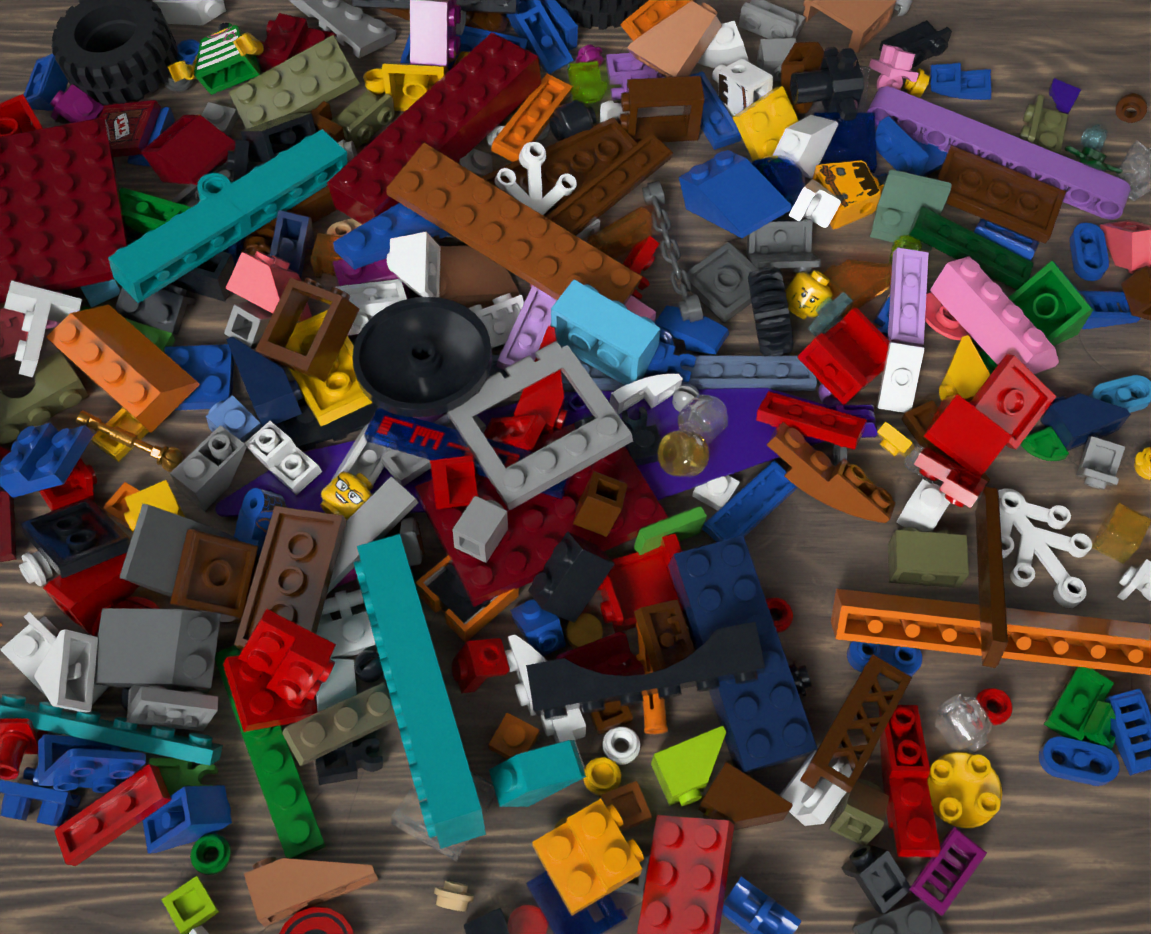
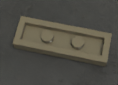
(340, 724)

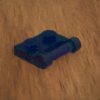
(559, 917)

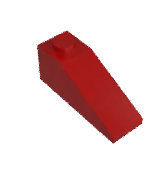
(545, 396)

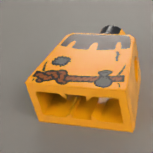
(853, 186)

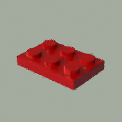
(686, 876)

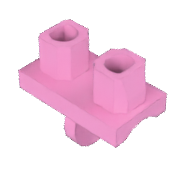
(894, 65)

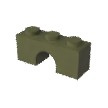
(54, 391)

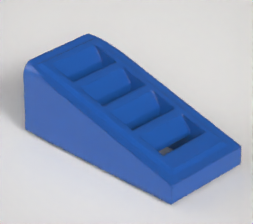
(1106, 309)
(1141, 716)

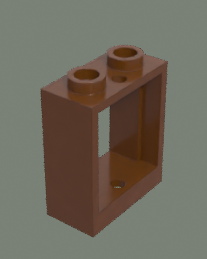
(663, 92)
(328, 338)

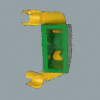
(222, 59)

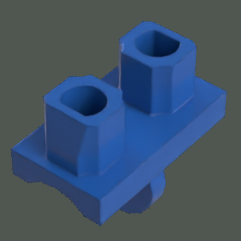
(19, 798)
(757, 912)

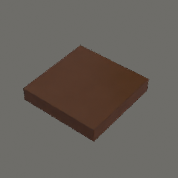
(214, 574)

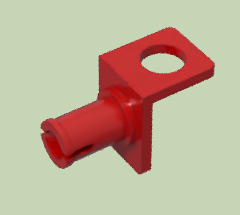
(16, 739)

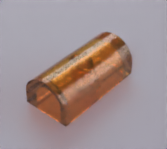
(623, 233)

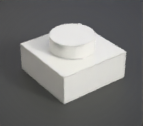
(717, 491)

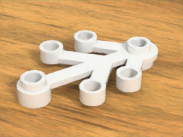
(533, 164)
(1038, 542)

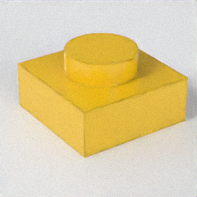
(894, 441)

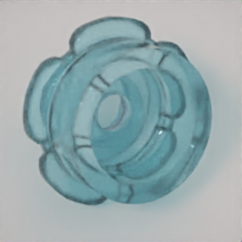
(1094, 137)

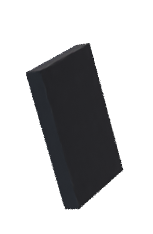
(76, 537)

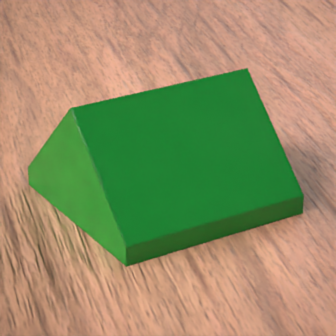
(1053, 304)

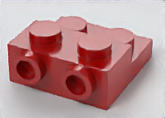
(291, 655)

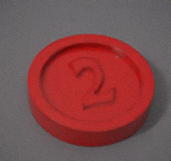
(527, 920)

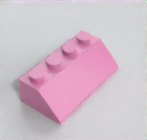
(992, 316)

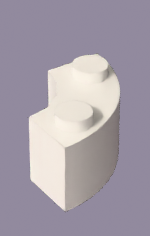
(725, 47)

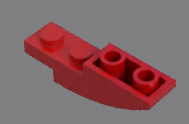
(905, 781)

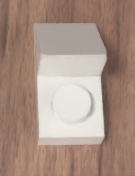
(815, 204)

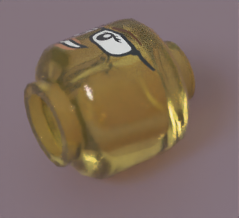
(683, 453)

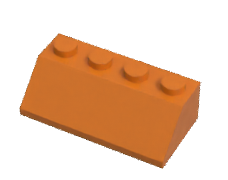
(123, 363)

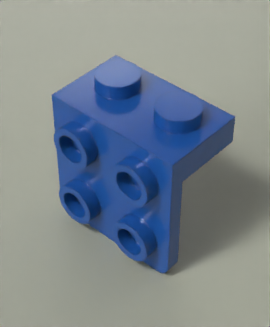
(904, 152)
(84, 763)

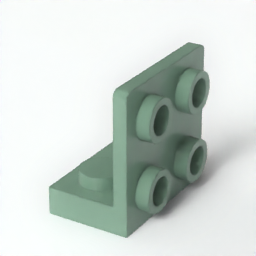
(901, 200)

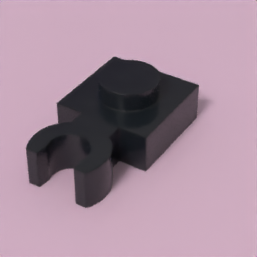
(645, 439)
(344, 762)

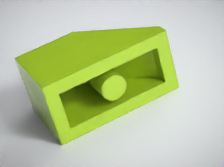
(688, 766)

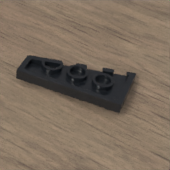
(307, 432)

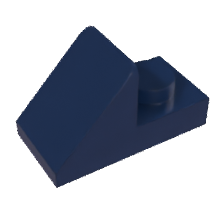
(292, 239)

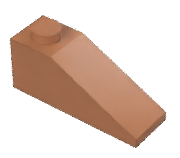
(292, 885)

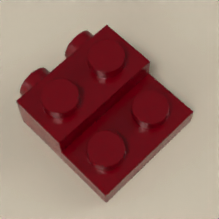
(287, 38)

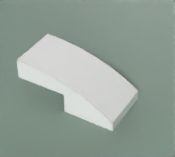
(652, 389)

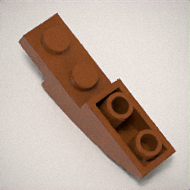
(837, 486)

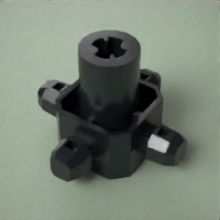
(836, 84)

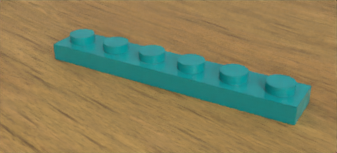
(89, 726)

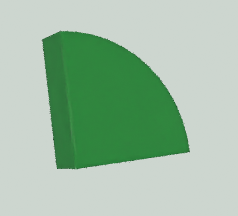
(1045, 445)
(1099, 725)

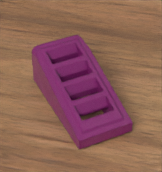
(964, 847)

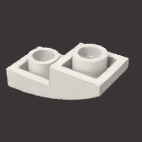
(283, 458)

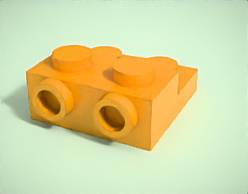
(589, 856)

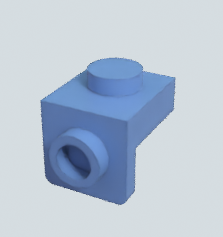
(234, 418)

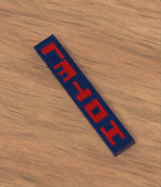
(439, 442)

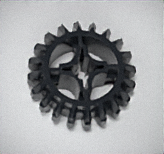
(770, 311)

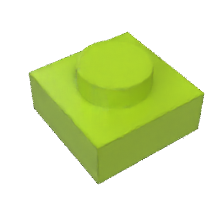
(190, 905)

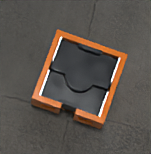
(444, 591)

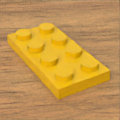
(341, 390)

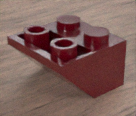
(188, 150)

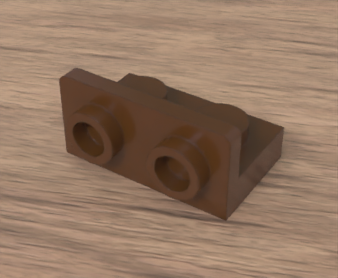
(664, 634)

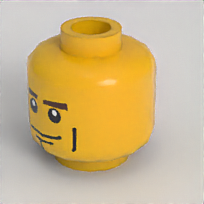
(807, 293)

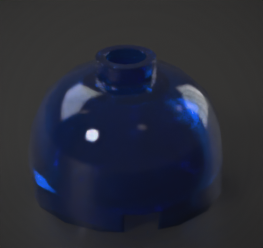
(783, 175)

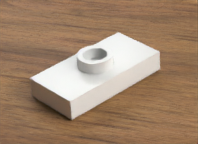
(900, 377)

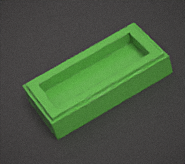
(683, 524)

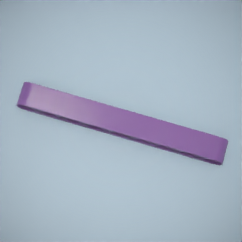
(929, 123)

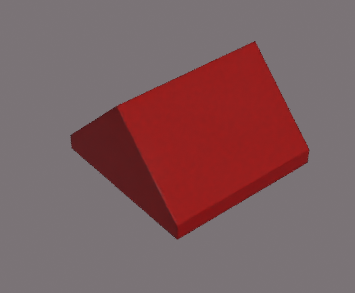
(966, 434)

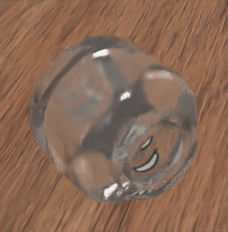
(704, 416)
(963, 723)

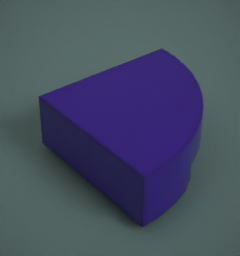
(1063, 95)

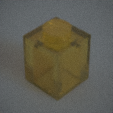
(1121, 533)

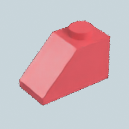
(1128, 244)

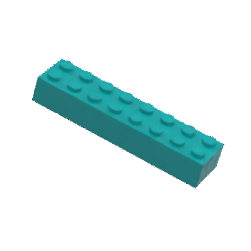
(418, 694)

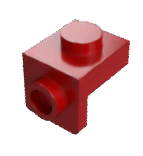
(76, 487)
(477, 662)

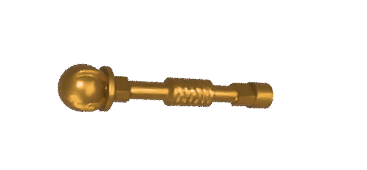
(165, 456)

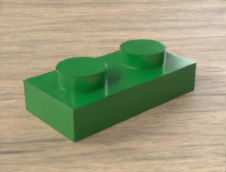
(1078, 702)

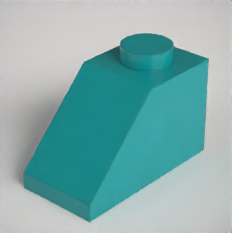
(536, 774)

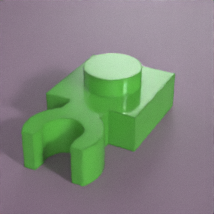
(178, 773)

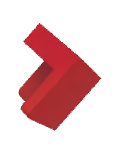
(453, 481)

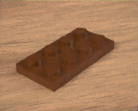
(1001, 194)
(293, 569)

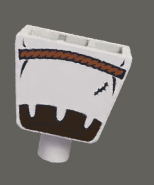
(741, 84)

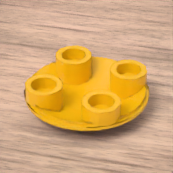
(964, 789)

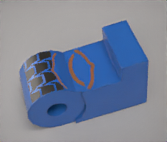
(256, 516)

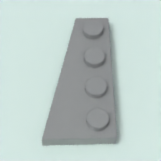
(349, 24)

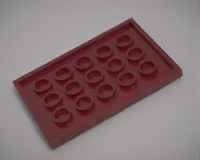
(59, 207)
(541, 524)

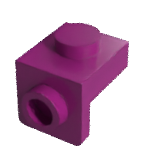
(75, 105)

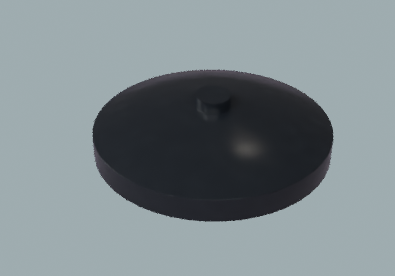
(422, 356)

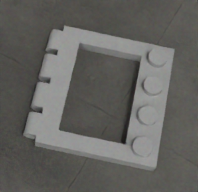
(559, 458)

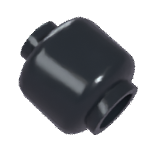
(572, 119)

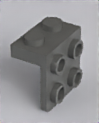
(783, 245)

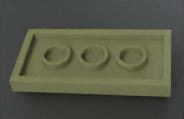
(295, 84)

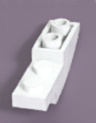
(563, 729)

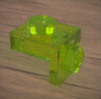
(586, 82)

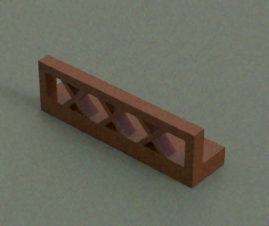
(844, 721)

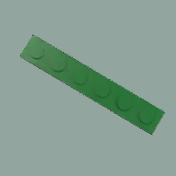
(278, 780)

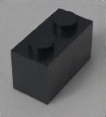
(277, 135)
(570, 577)

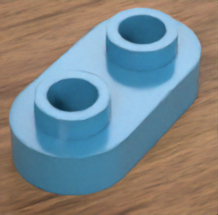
(1119, 392)

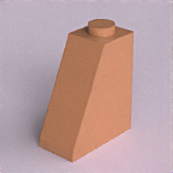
(677, 41)

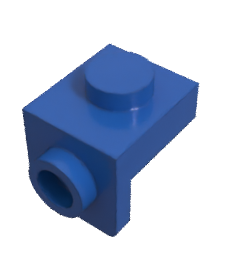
(539, 627)

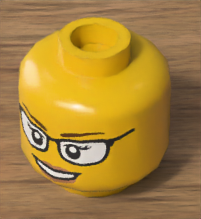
(346, 494)

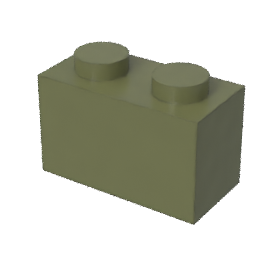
(928, 558)

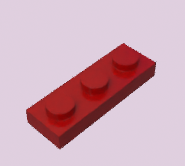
(812, 420)
(112, 815)

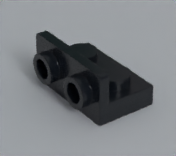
(921, 40)

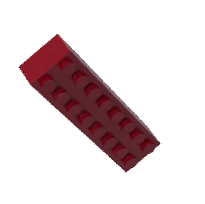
(447, 117)

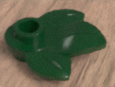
(1092, 159)

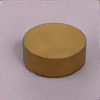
(584, 630)

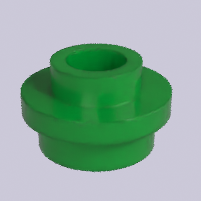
(202, 846)

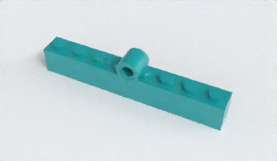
(226, 215)

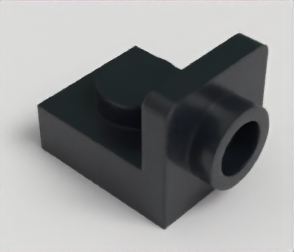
(877, 876)

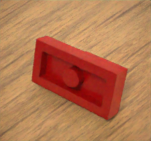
(640, 259)

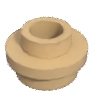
(453, 896)

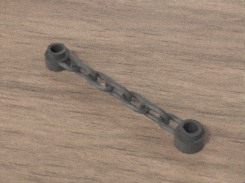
(690, 306)

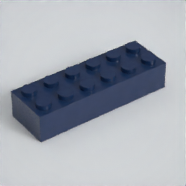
(761, 717)

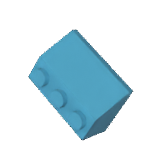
(604, 333)

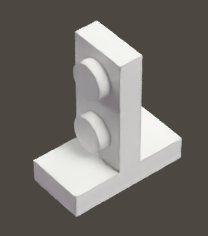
(38, 307)

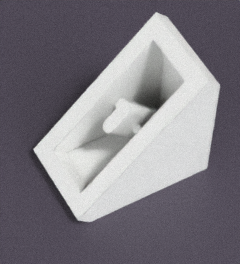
(69, 671)

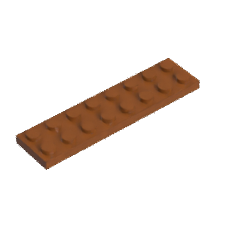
(506, 228)

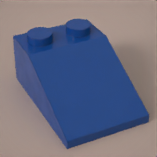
(732, 194)

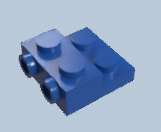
(42, 458)

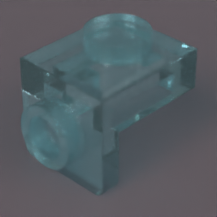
(829, 313)

